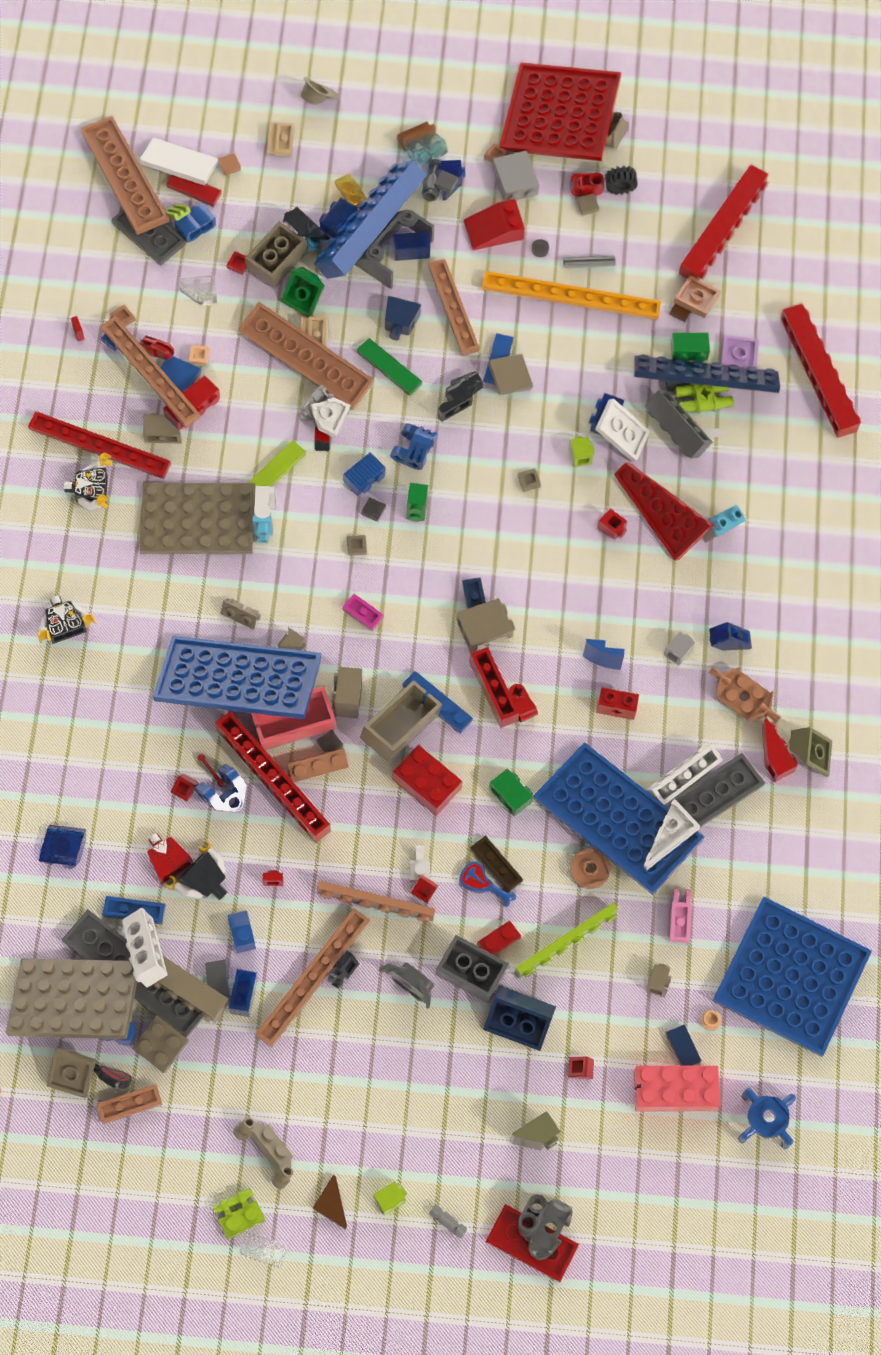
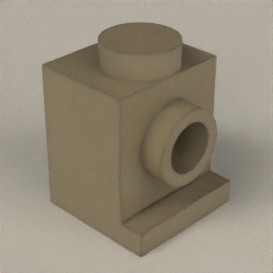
(658, 980)

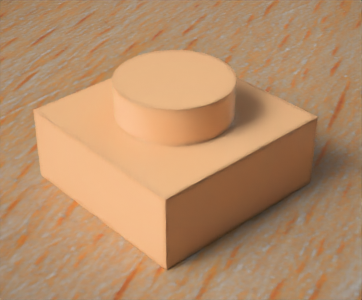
(199, 355)

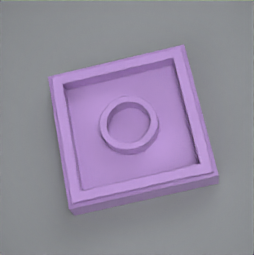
(739, 351)

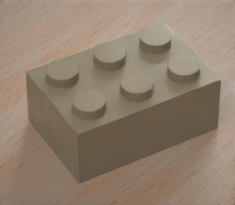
(276, 254)

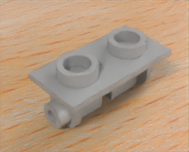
(318, 396)

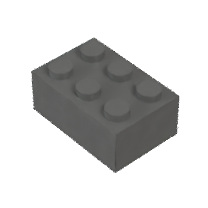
(472, 969)

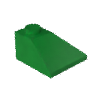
(303, 291)

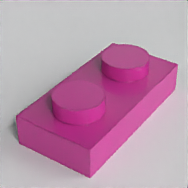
(363, 612)

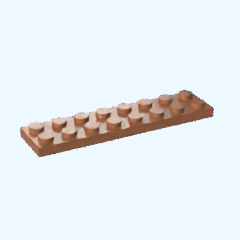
(124, 175)
(305, 355)

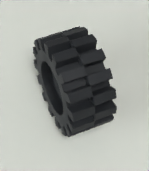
(621, 180)

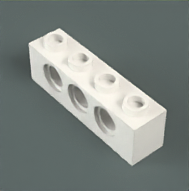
(685, 774)
(144, 948)

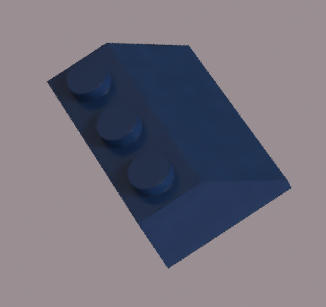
(519, 1018)

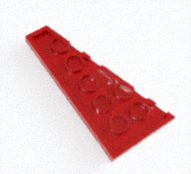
(669, 517)

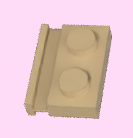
(281, 139)
(316, 328)

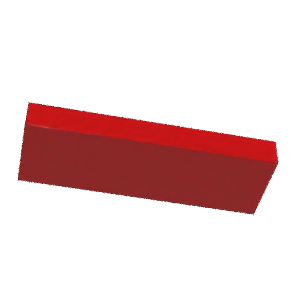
(202, 193)

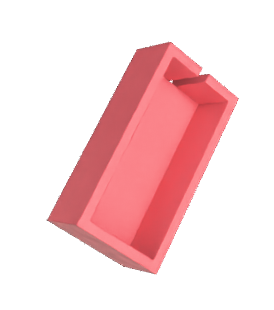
(278, 731)
(676, 1088)

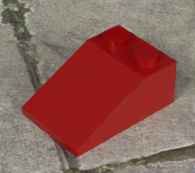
(495, 225)

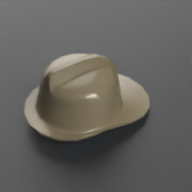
(316, 93)

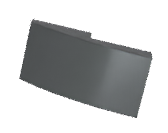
(218, 977)

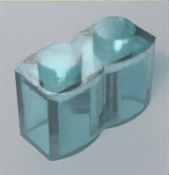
(429, 147)

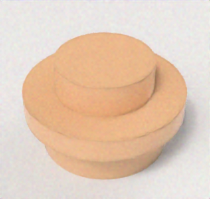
(710, 1020)

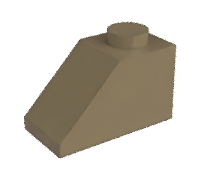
(160, 430)

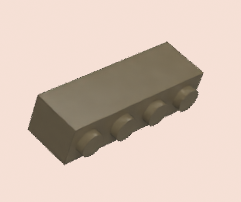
(192, 992)

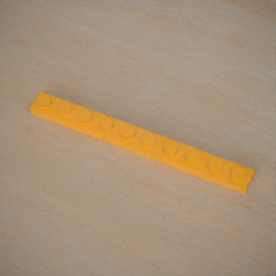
(571, 295)

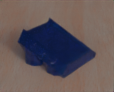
(63, 846)

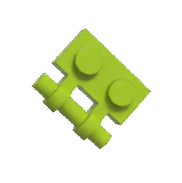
(242, 1219)

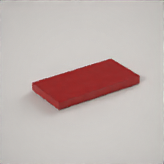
(508, 1240)

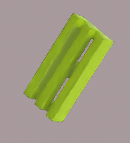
(173, 212)

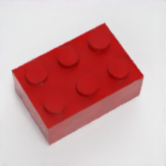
(427, 780)

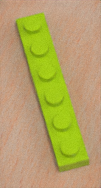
(560, 946)

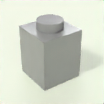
(679, 648)

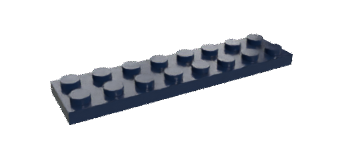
(706, 374)

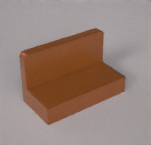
(415, 133)

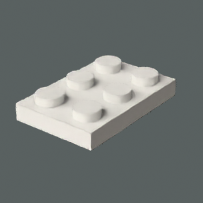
(622, 430)

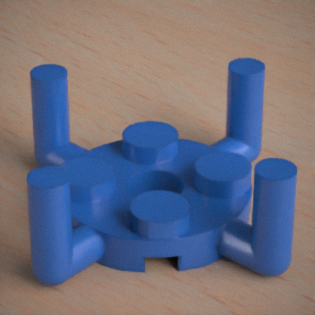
(760, 1125)

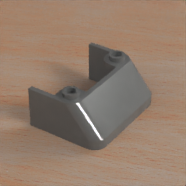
(371, 258)

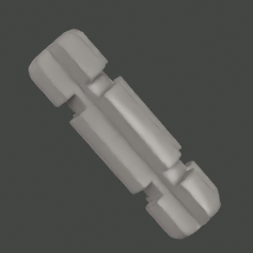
(448, 1221)

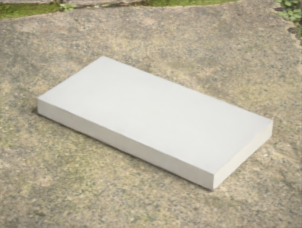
(178, 161)

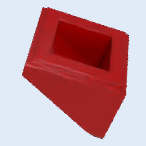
(184, 787)
(581, 1067)

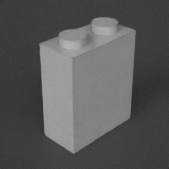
(515, 176)

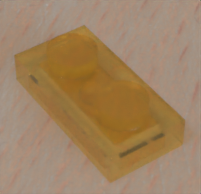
(350, 190)

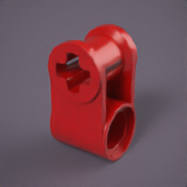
(587, 184)
(523, 703)

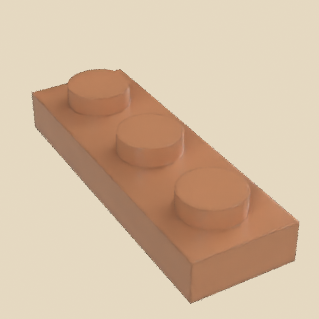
(317, 765)
(129, 1104)

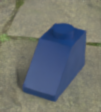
(241, 931)

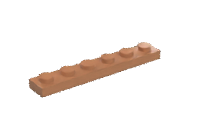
(453, 307)
(368, 900)

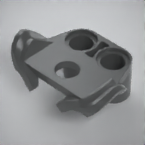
(411, 981)
(540, 1242)

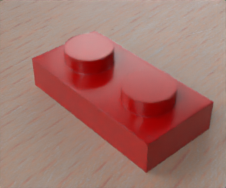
(500, 938)

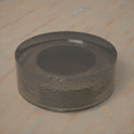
(540, 248)

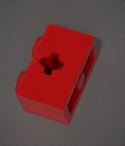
(617, 703)

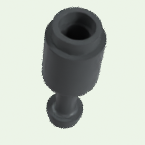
(430, 192)

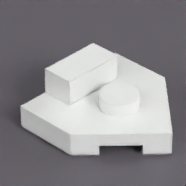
(329, 415)

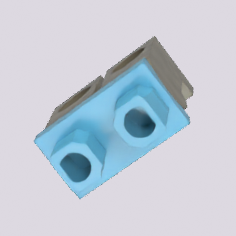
(724, 522)

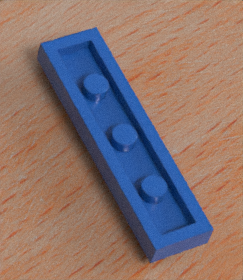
(449, 712)

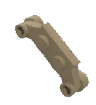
(271, 1146)

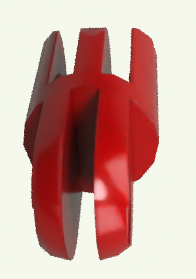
(157, 347)

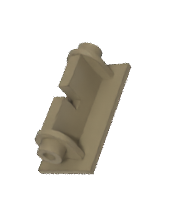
(234, 611)

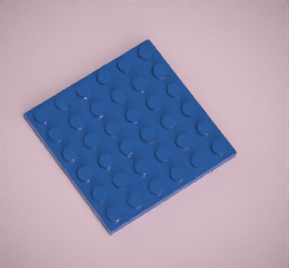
(792, 976)

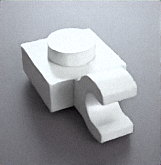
(420, 866)

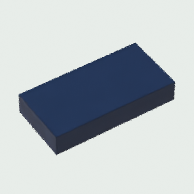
(683, 1046)

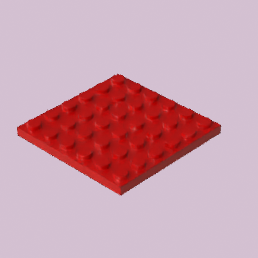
(560, 111)

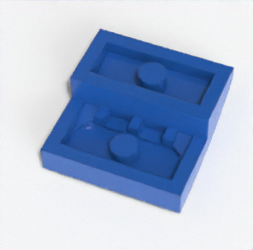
(603, 656)

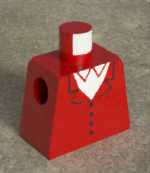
(167, 857)

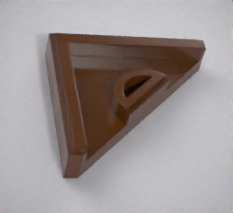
(330, 1204)

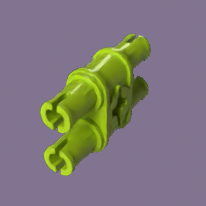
(703, 402)

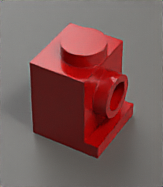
(610, 520)

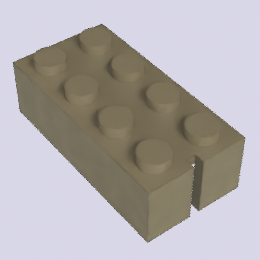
(400, 721)

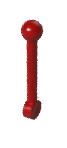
(220, 782)

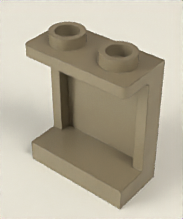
(484, 623)

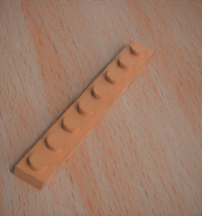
(150, 371)
(312, 978)

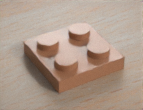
(697, 296)

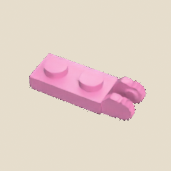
(680, 918)

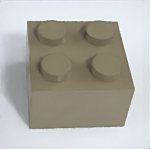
(347, 692)

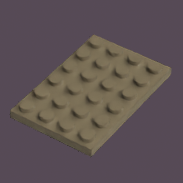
(197, 518)
(72, 999)

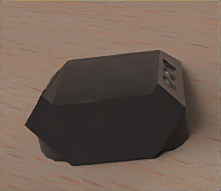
(304, 225)

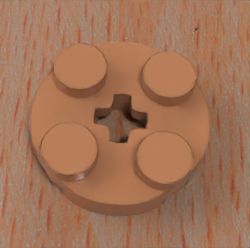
(590, 880)

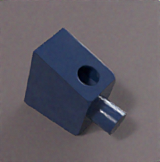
(401, 317)

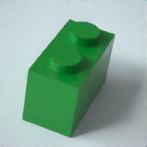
(690, 346)
(417, 502)
(511, 792)

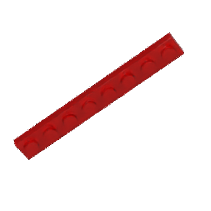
(99, 444)

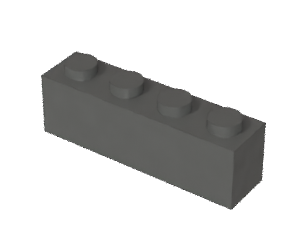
(678, 424)

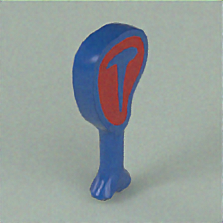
(475, 880)

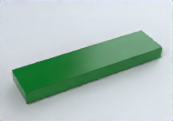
(389, 366)

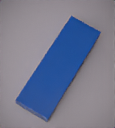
(501, 348)
(121, 908)

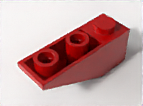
(776, 755)

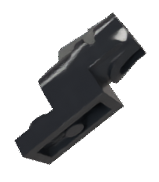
(460, 395)

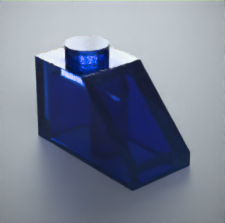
(455, 168)
(730, 637)

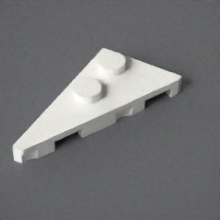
(675, 829)

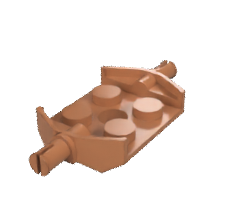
(736, 682)

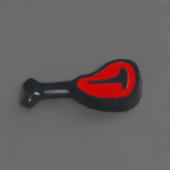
(113, 1078)

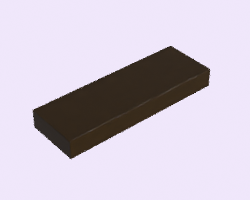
(496, 864)

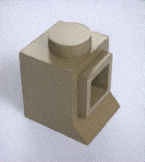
(292, 641)

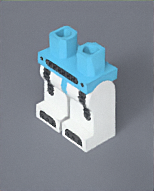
(262, 521)

